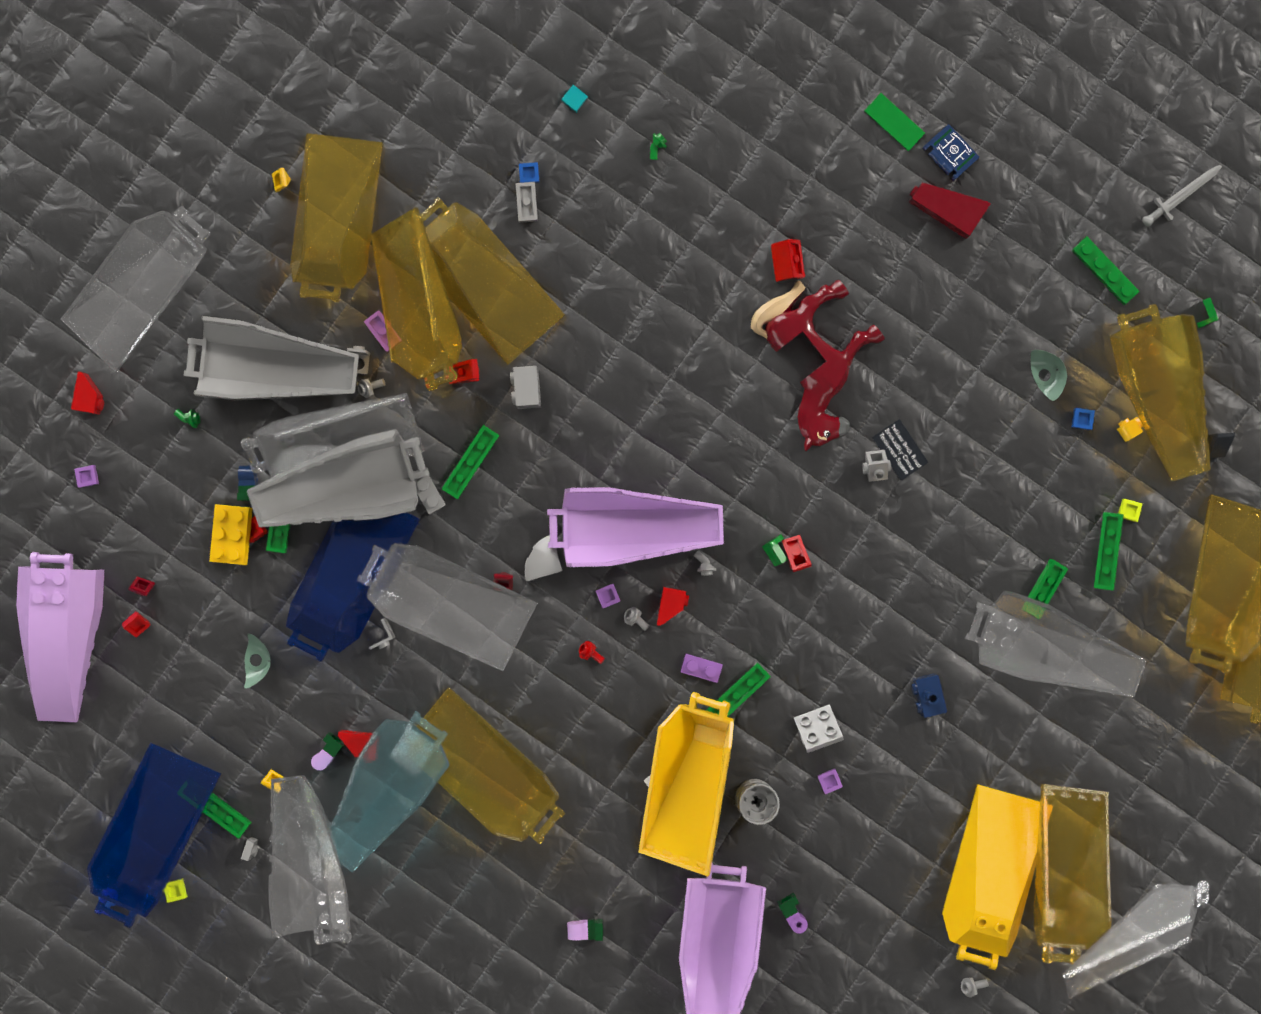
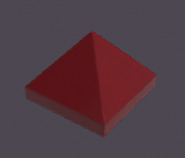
(504, 579)
(141, 586)

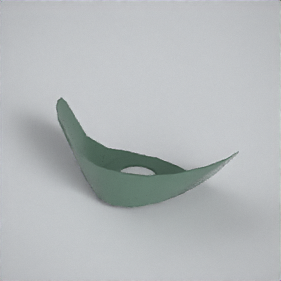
(1044, 360)
(255, 673)

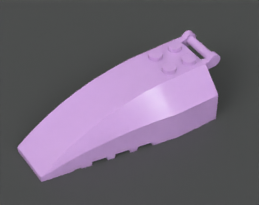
(631, 526)
(57, 632)

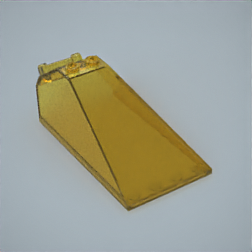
(335, 213)
(488, 281)
(415, 302)
(1227, 586)
(491, 774)
(1072, 871)

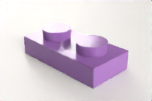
(377, 326)
(701, 668)

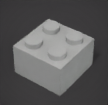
(526, 387)

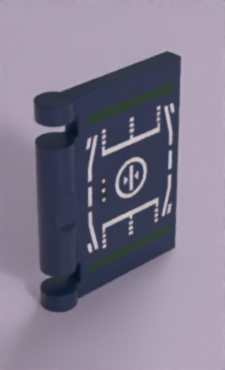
(951, 152)

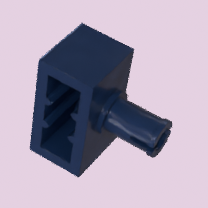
(929, 695)

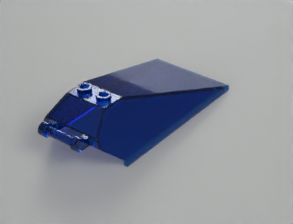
(330, 600)
(149, 833)

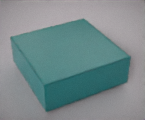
(574, 98)

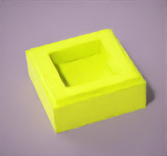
(1130, 510)
(175, 890)

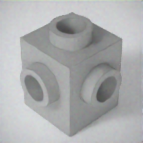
(877, 469)

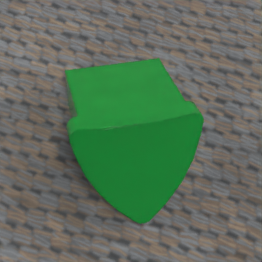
(1211, 312)
(774, 551)

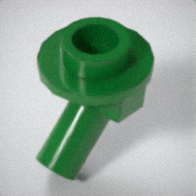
(658, 142)
(191, 418)

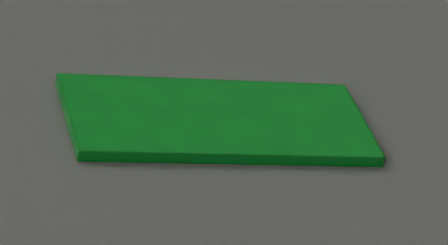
(894, 122)

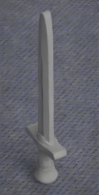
(1164, 208)

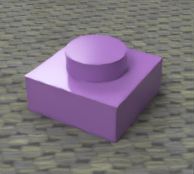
(86, 476)
(608, 595)
(829, 781)

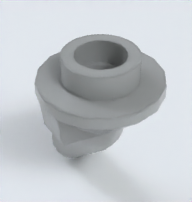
(366, 387)
(706, 568)
(632, 616)
(970, 987)

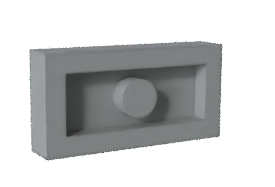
(526, 202)
(429, 494)

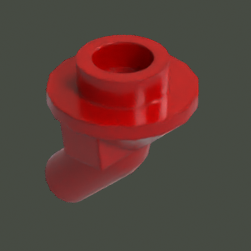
(587, 650)

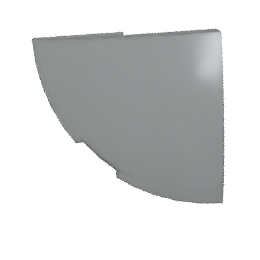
(542, 560)

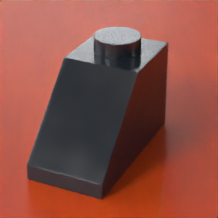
(1219, 445)

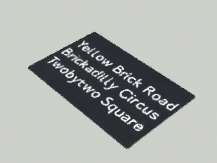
(900, 449)

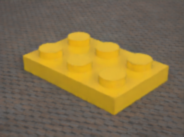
(231, 534)

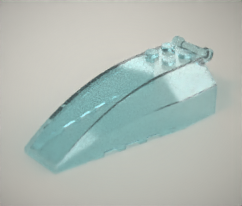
(387, 786)

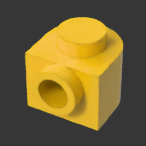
(1130, 428)

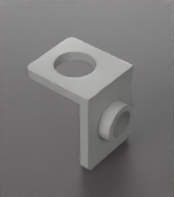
(363, 354)
(385, 642)

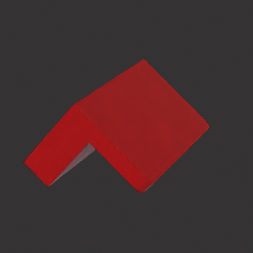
(787, 260)

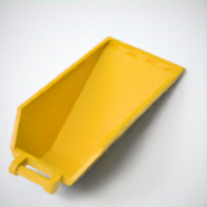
(687, 785)
(992, 874)

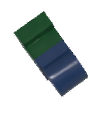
(247, 480)

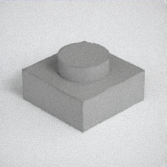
(250, 849)

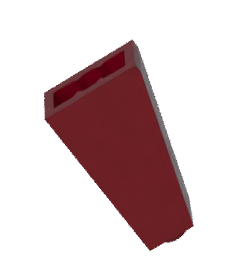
(950, 208)

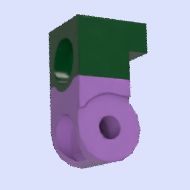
(794, 918)

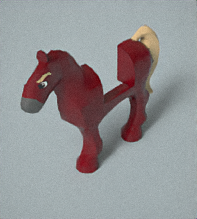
(830, 377)

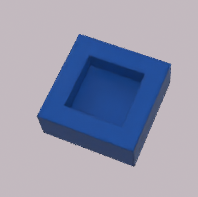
(529, 172)
(1083, 418)

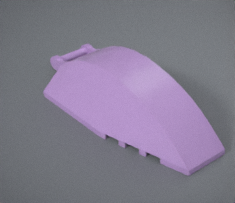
(720, 941)

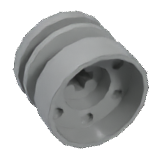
(766, 806)

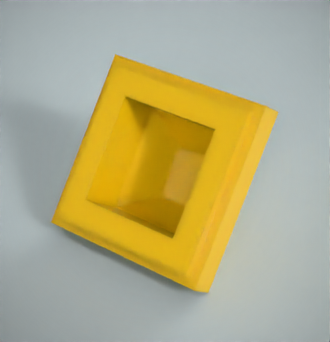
(280, 179)
(271, 775)

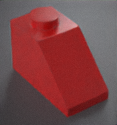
(87, 395)
(671, 604)
(354, 740)

